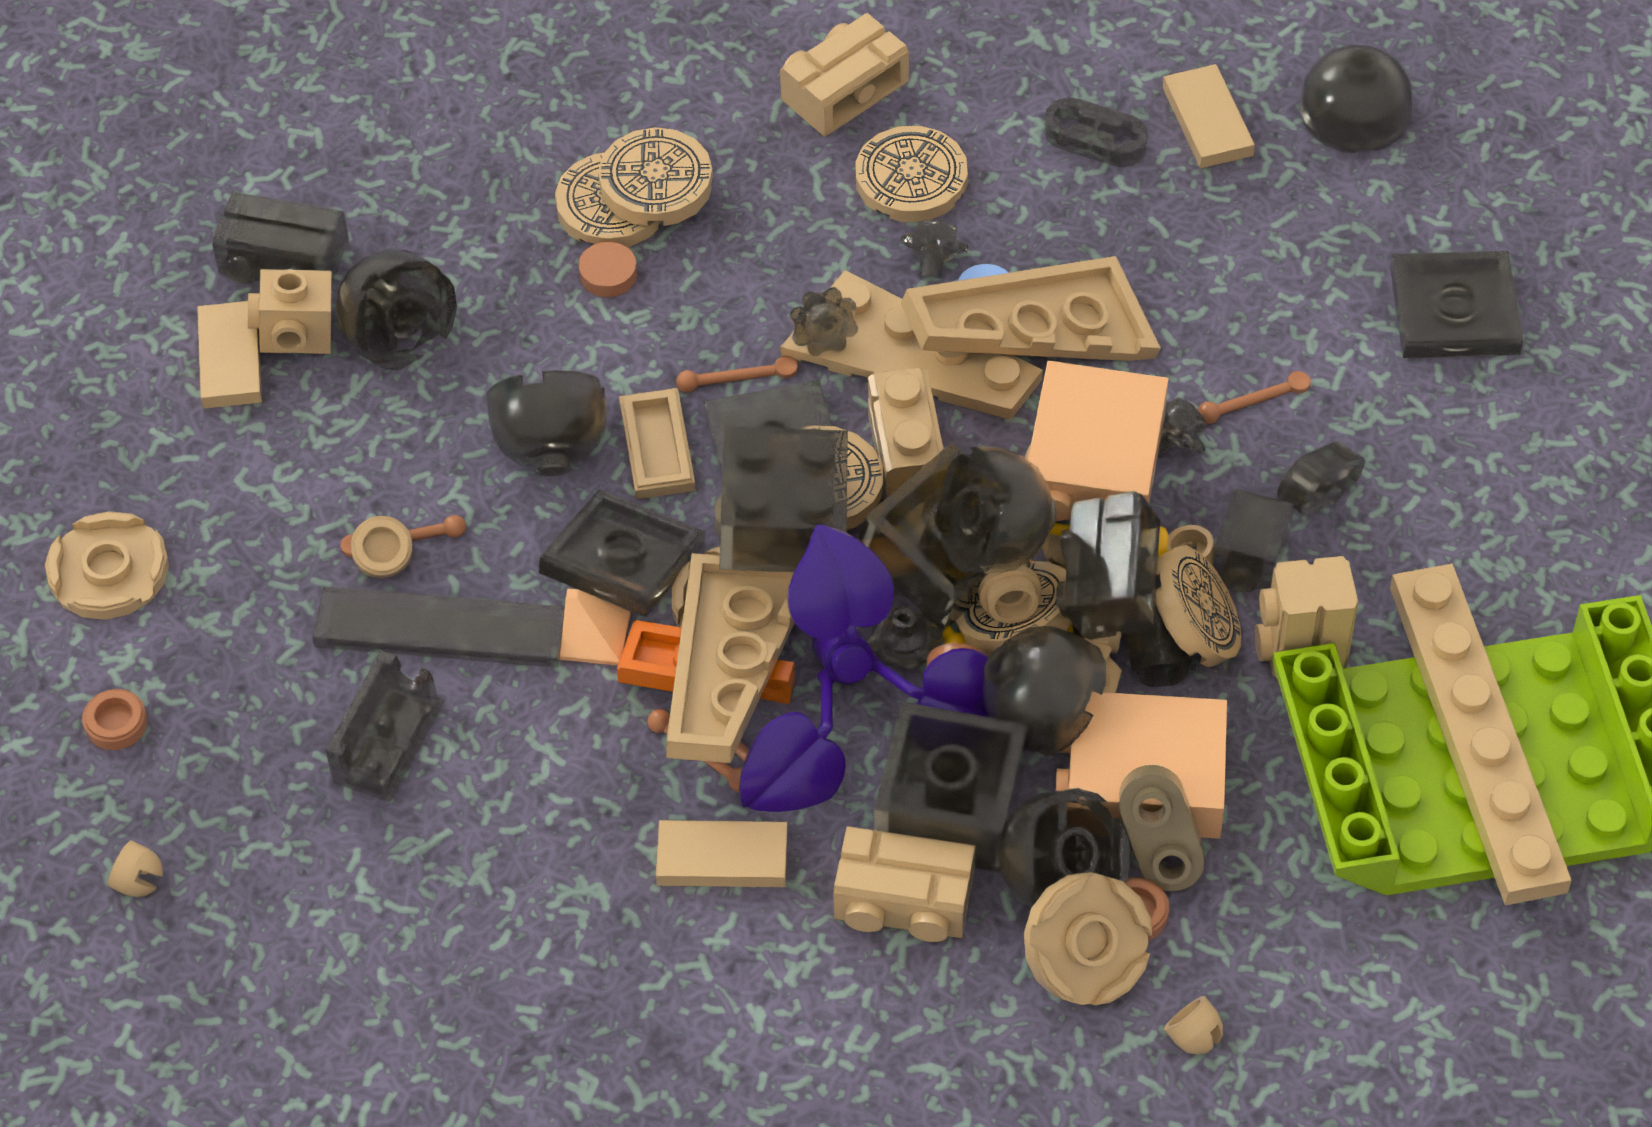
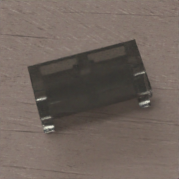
(383, 728)

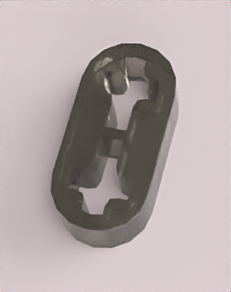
(1096, 132)
(1320, 477)

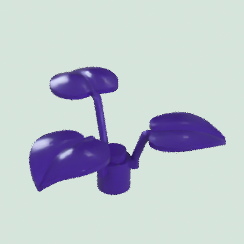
(830, 594)

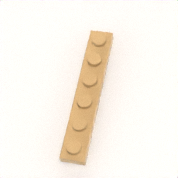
(1480, 735)

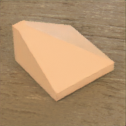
(593, 629)

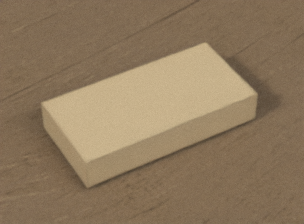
(1208, 116)
(228, 356)
(657, 443)
(721, 853)

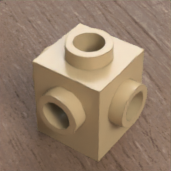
(292, 311)

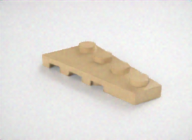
(1043, 312)
(887, 343)
(725, 656)

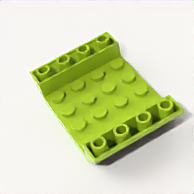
(1388, 780)

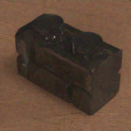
(277, 237)
(1110, 566)

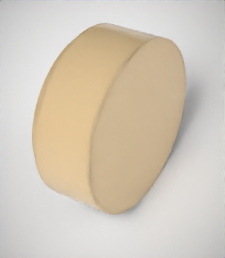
(381, 547)

